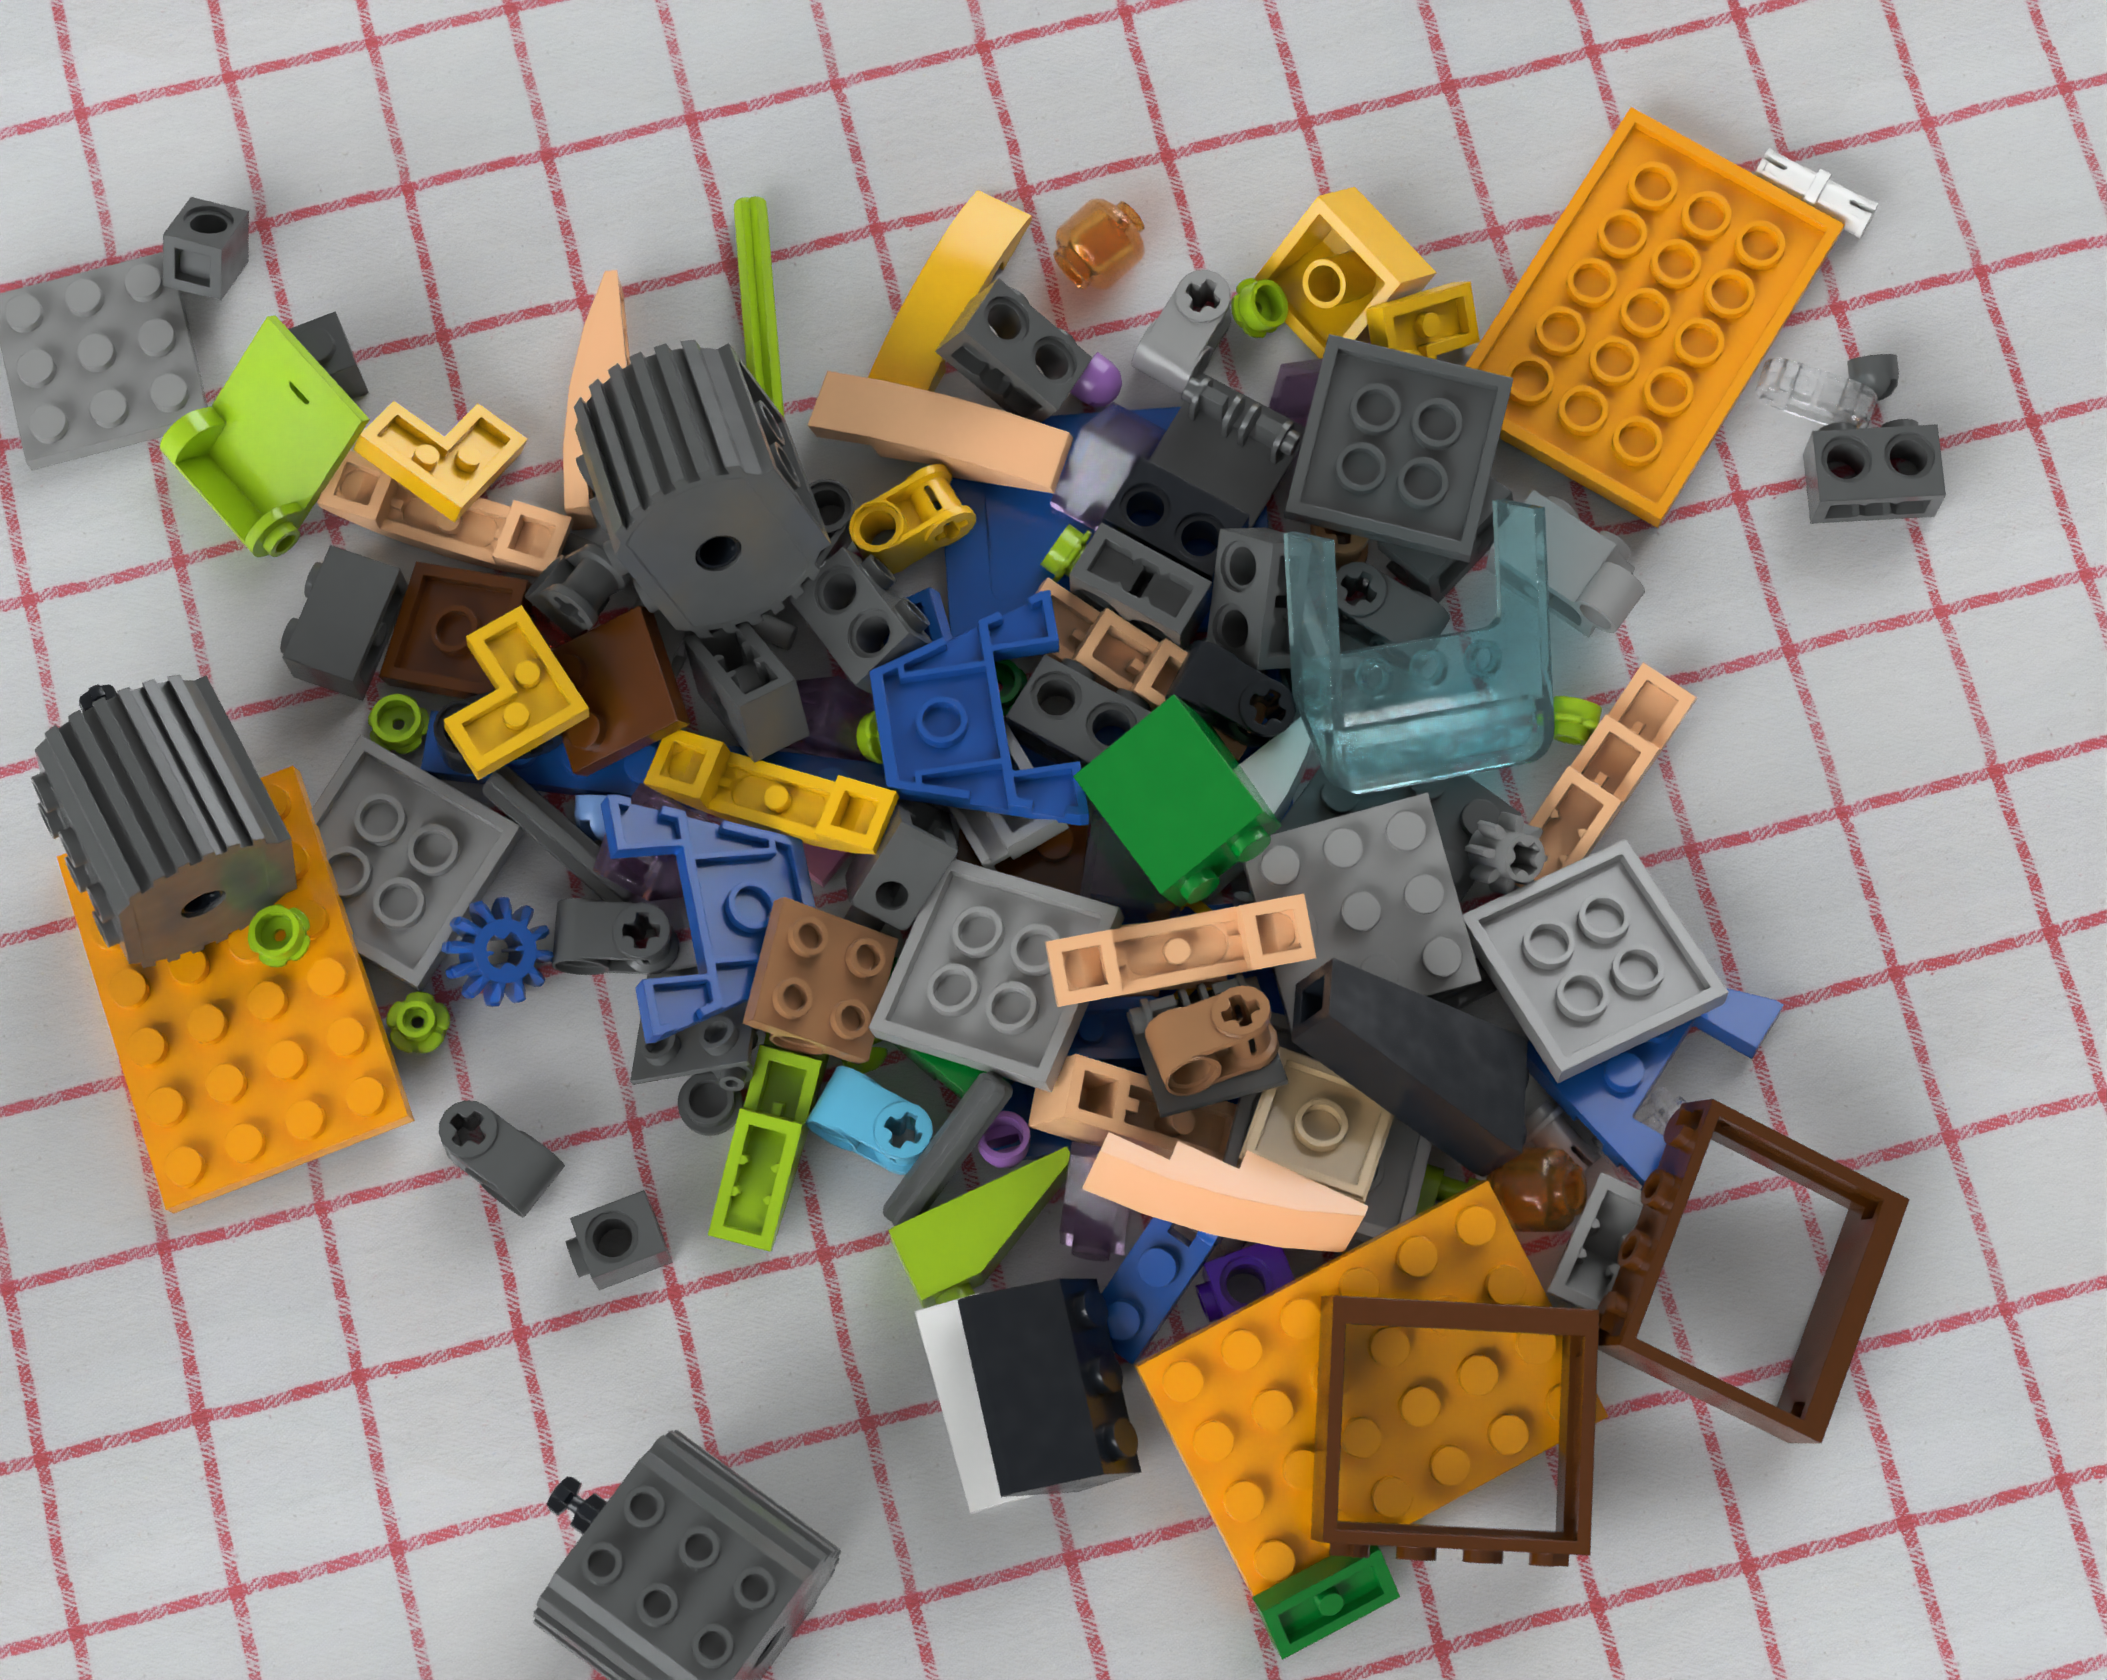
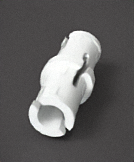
(1818, 191)

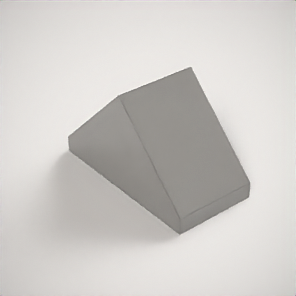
(1591, 1254)

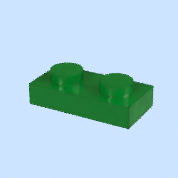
(1324, 1599)

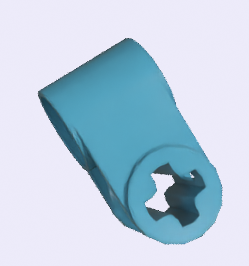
(864, 1115)

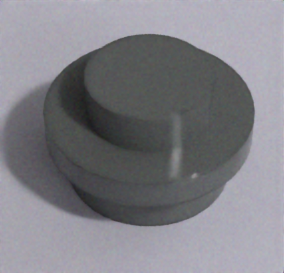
(707, 1106)

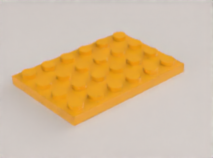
(1649, 313)
(246, 1060)
(1420, 1405)

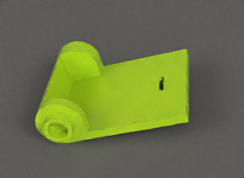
(267, 441)

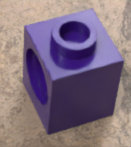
(1260, 1260)

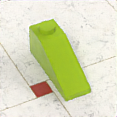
(968, 1237)

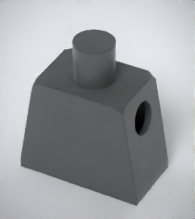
(905, 868)

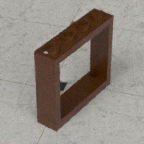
(1842, 1299)
(1479, 1544)

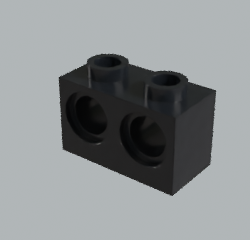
(1184, 514)

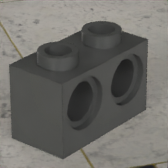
(1008, 362)
(1878, 488)
(1141, 587)
(1251, 598)
(857, 630)
(1072, 734)

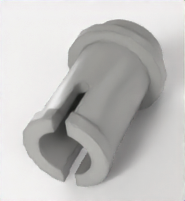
(1550, 1129)

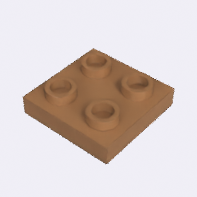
(819, 982)

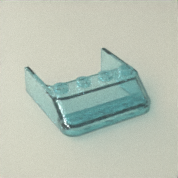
(1428, 702)

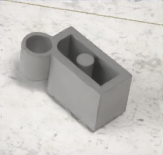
(1586, 570)

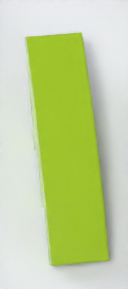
(767, 1146)

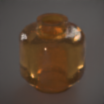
(1099, 244)
(1540, 1190)

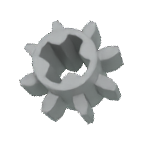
(1506, 853)

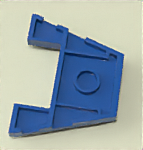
(947, 726)
(728, 890)
(1614, 1090)

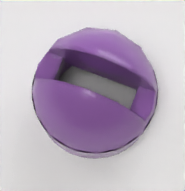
(1098, 383)
(1004, 1130)

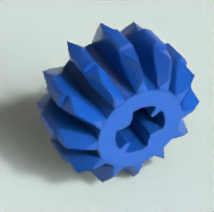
(521, 950)

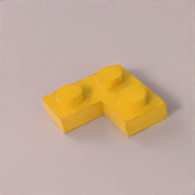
(1426, 321)
(441, 469)
(530, 699)

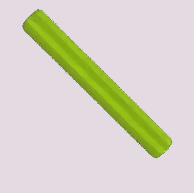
(758, 296)

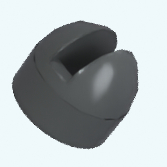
(1877, 372)

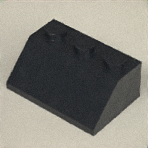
(1049, 1387)

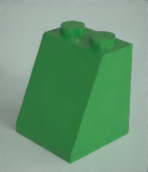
(1179, 802)

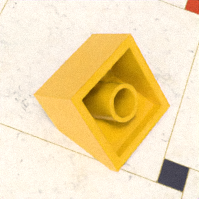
(1338, 265)

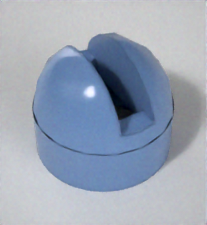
(589, 815)

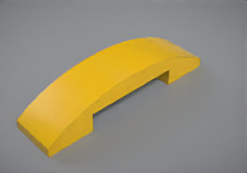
(956, 271)
(771, 797)

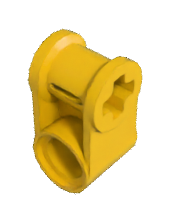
(914, 518)

